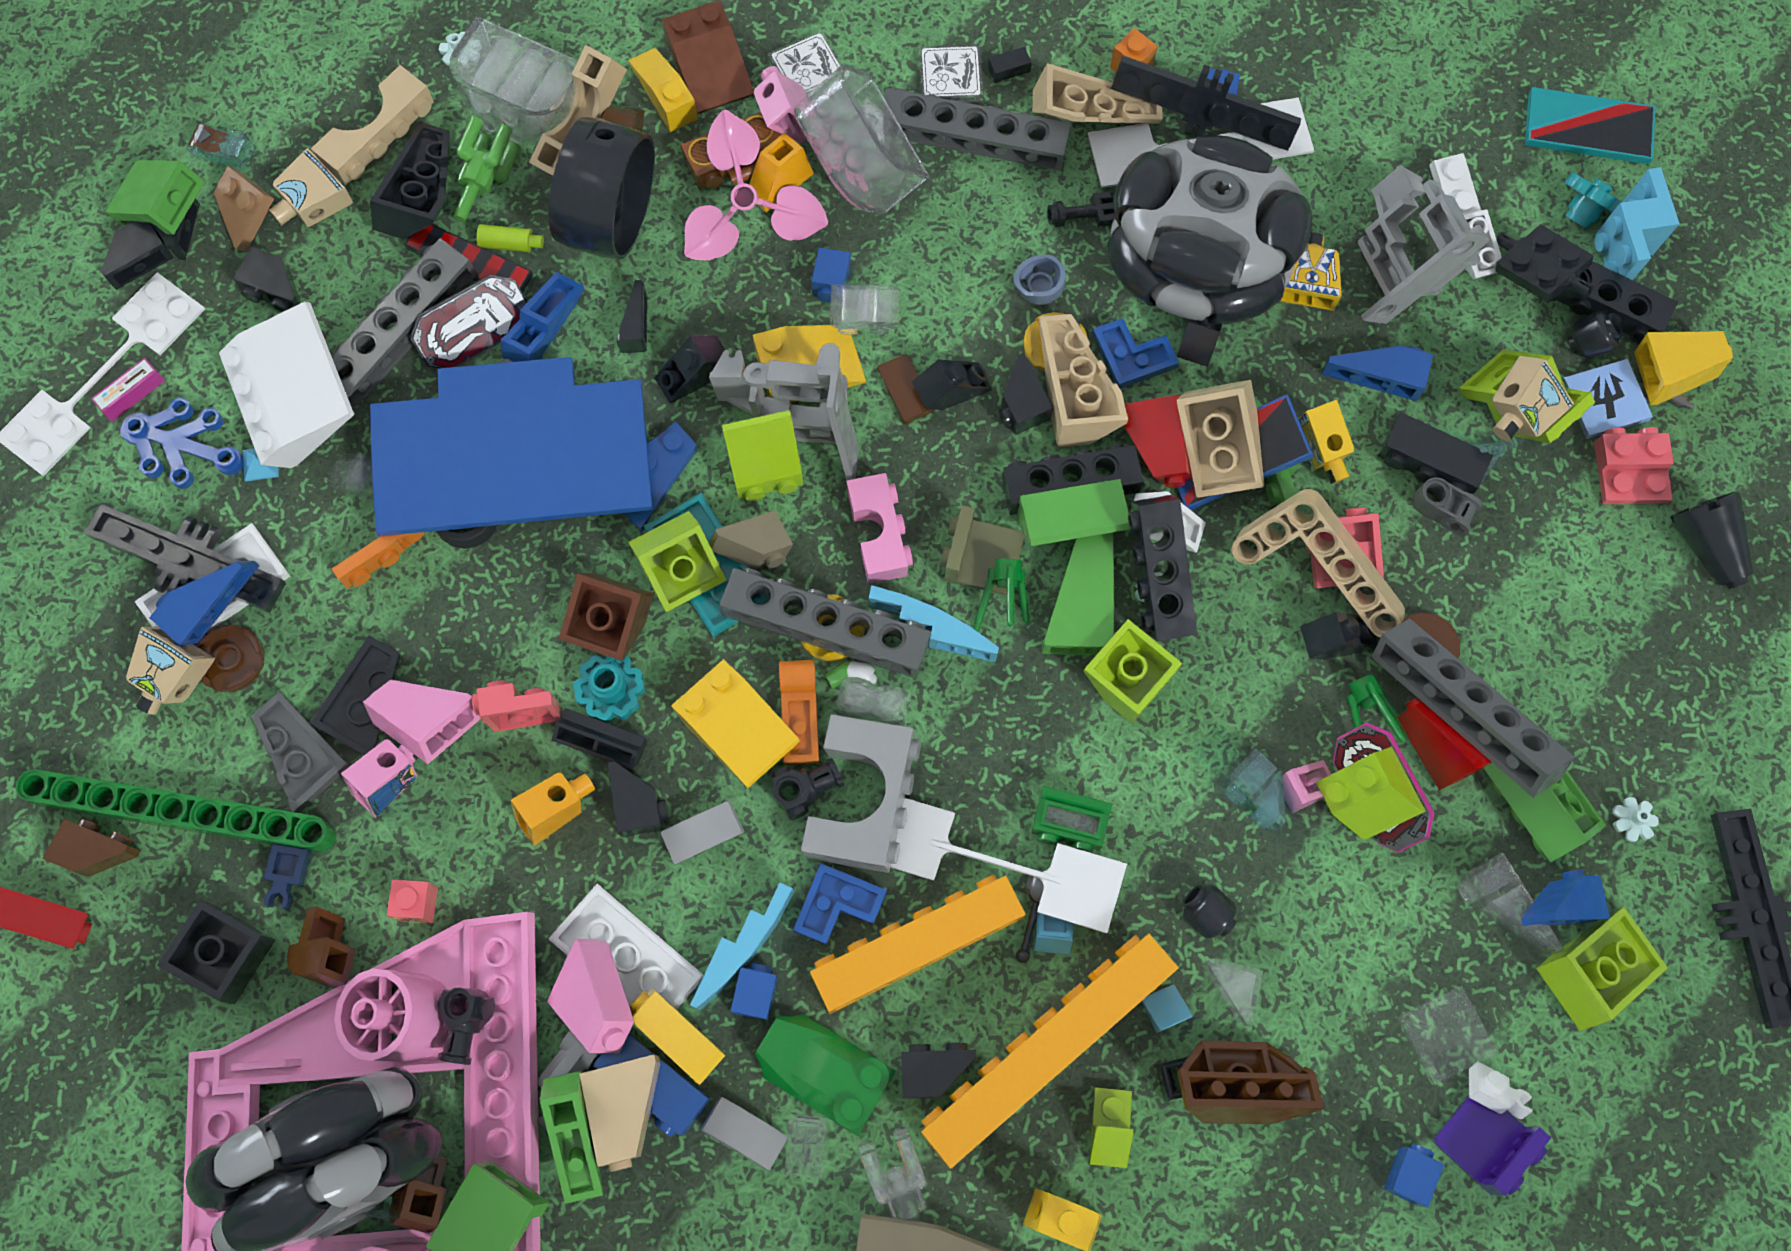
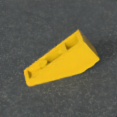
(665, 89)

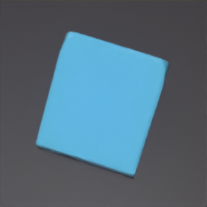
(1053, 935)
(1166, 1008)

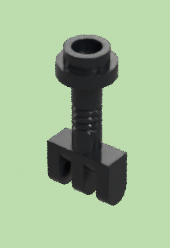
(1059, 213)

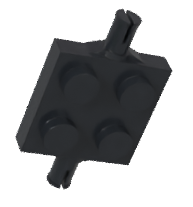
(1544, 263)

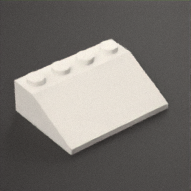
(286, 386)

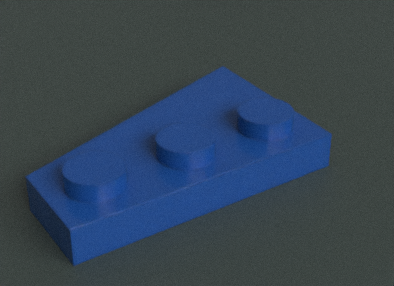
(667, 459)

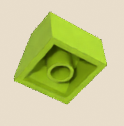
(677, 561)
(1131, 671)
(1371, 794)

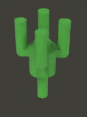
(483, 165)

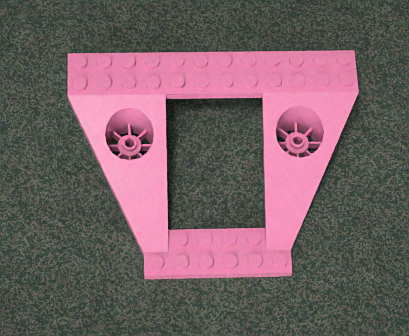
(339, 1040)

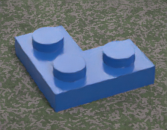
(1132, 362)
(836, 893)

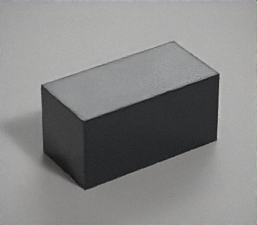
(1009, 64)

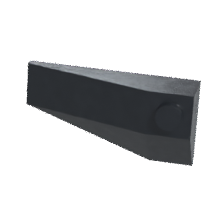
(414, 185)

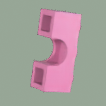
(873, 500)

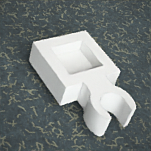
(1494, 1091)

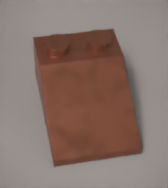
(707, 56)

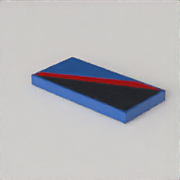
(1281, 444)

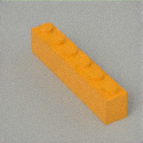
(916, 944)

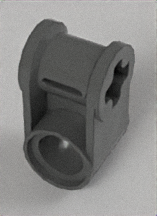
(1450, 505)

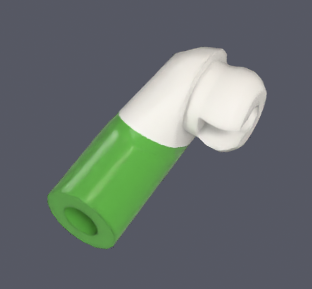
(850, 669)

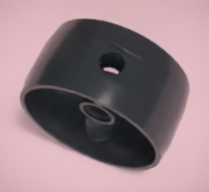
(601, 187)

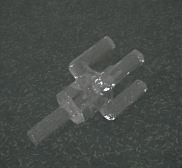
(900, 1185)

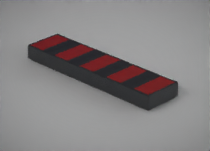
(481, 259)

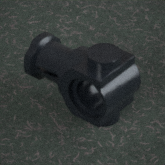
(808, 784)
(462, 1023)

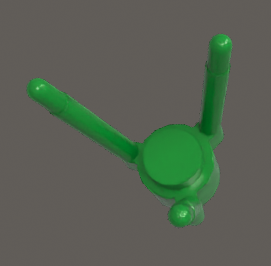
(1008, 575)
(1370, 694)

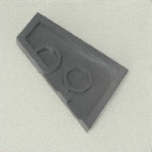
(298, 751)

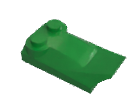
(823, 1070)

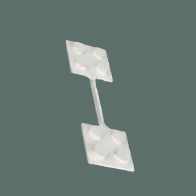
(1119, 146)
(48, 427)
(1076, 886)

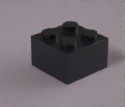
(216, 952)

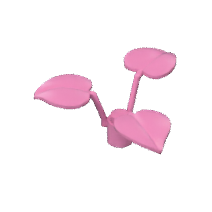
(709, 233)

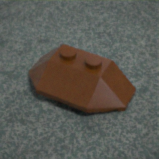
(1246, 1084)

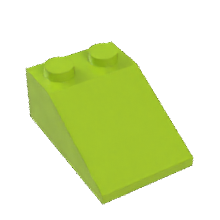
(763, 455)
(1602, 970)

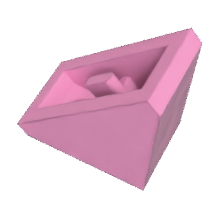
(1301, 786)

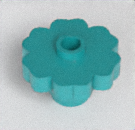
(1590, 200)
(619, 698)

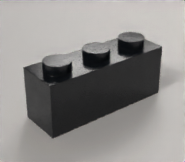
(1433, 454)

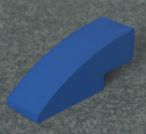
(541, 319)

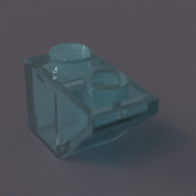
(1258, 783)

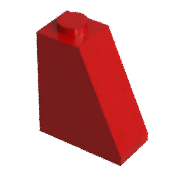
(1160, 439)
(1439, 746)
(42, 919)

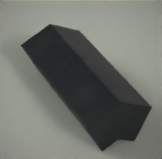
(599, 739)

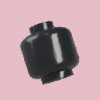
(1595, 334)
(1209, 911)

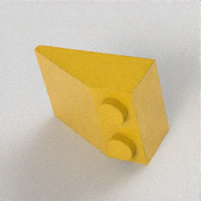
(803, 345)
(735, 723)

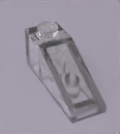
(1503, 898)

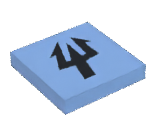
(1616, 398)

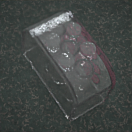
(512, 81)
(859, 141)

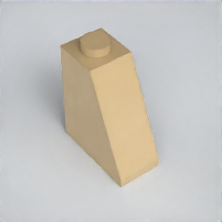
(619, 1109)

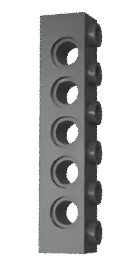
(987, 138)
(393, 344)
(903, 659)
(1472, 708)

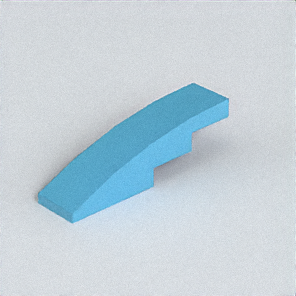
(946, 631)
(732, 956)

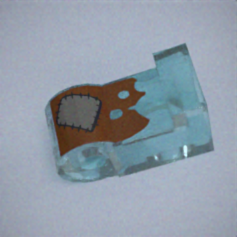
(221, 146)

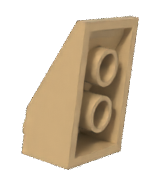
(1222, 438)

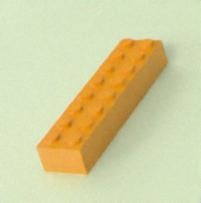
(1048, 1051)

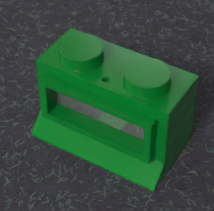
(1071, 819)

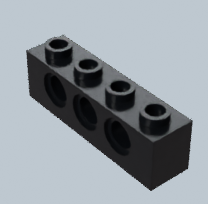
(1622, 296)
(1117, 458)
(1179, 617)

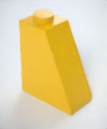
(1680, 361)
(675, 1035)

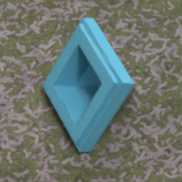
(254, 470)

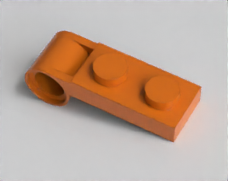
(381, 552)
(800, 709)

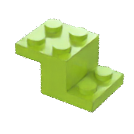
(1488, 379)

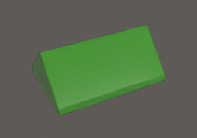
(1073, 512)

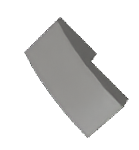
(702, 832)
(744, 1133)

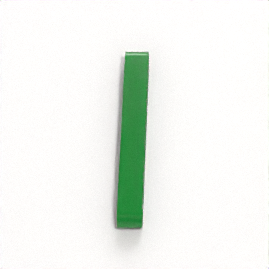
(161, 807)

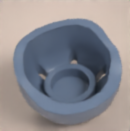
(1040, 286)

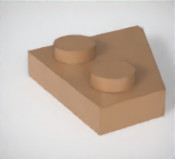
(241, 206)

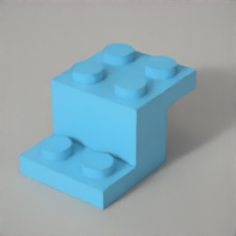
(1637, 226)

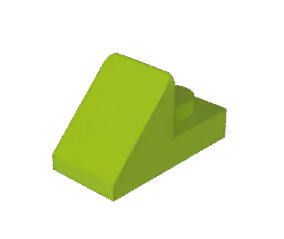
(1111, 1128)

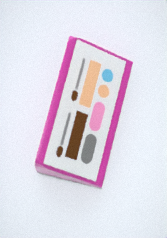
(128, 389)

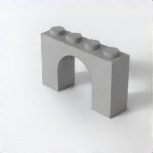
(872, 841)

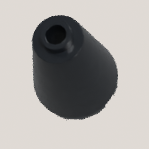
(1718, 538)

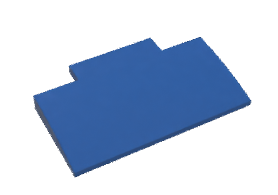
(509, 449)

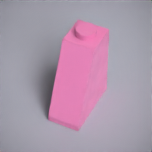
(421, 716)
(592, 997)

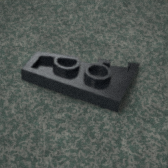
(343, 710)

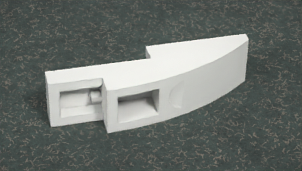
(1455, 180)

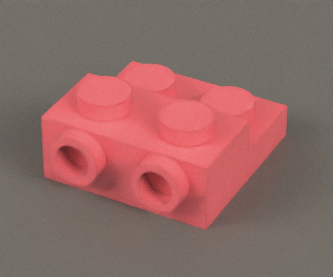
(1634, 466)
(1366, 532)
(506, 709)

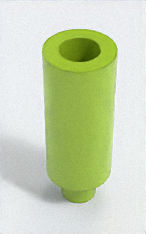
(508, 238)

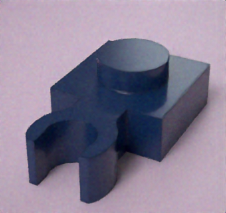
(285, 868)

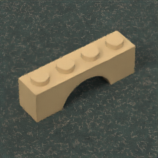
(596, 84)
(350, 151)

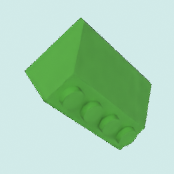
(1556, 818)

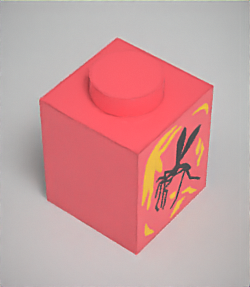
(412, 901)

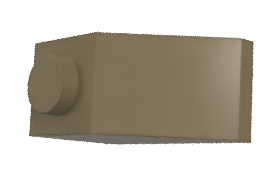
(753, 541)

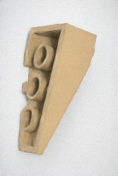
(1084, 98)
(1077, 385)

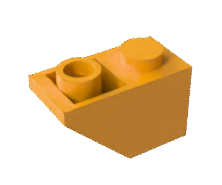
(779, 166)

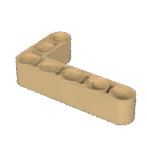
(1326, 552)

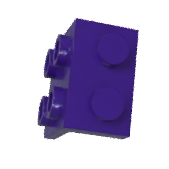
(1491, 1146)

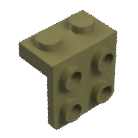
(976, 548)

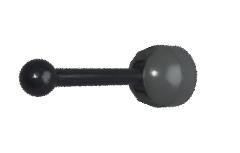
(1034, 890)

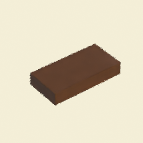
(898, 379)

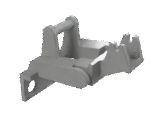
(1385, 241)
(794, 381)

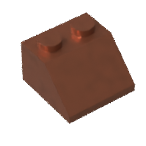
(605, 615)

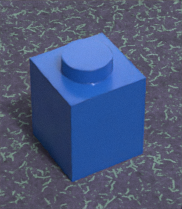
(830, 269)
(754, 992)
(1414, 1175)

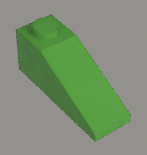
(570, 1137)

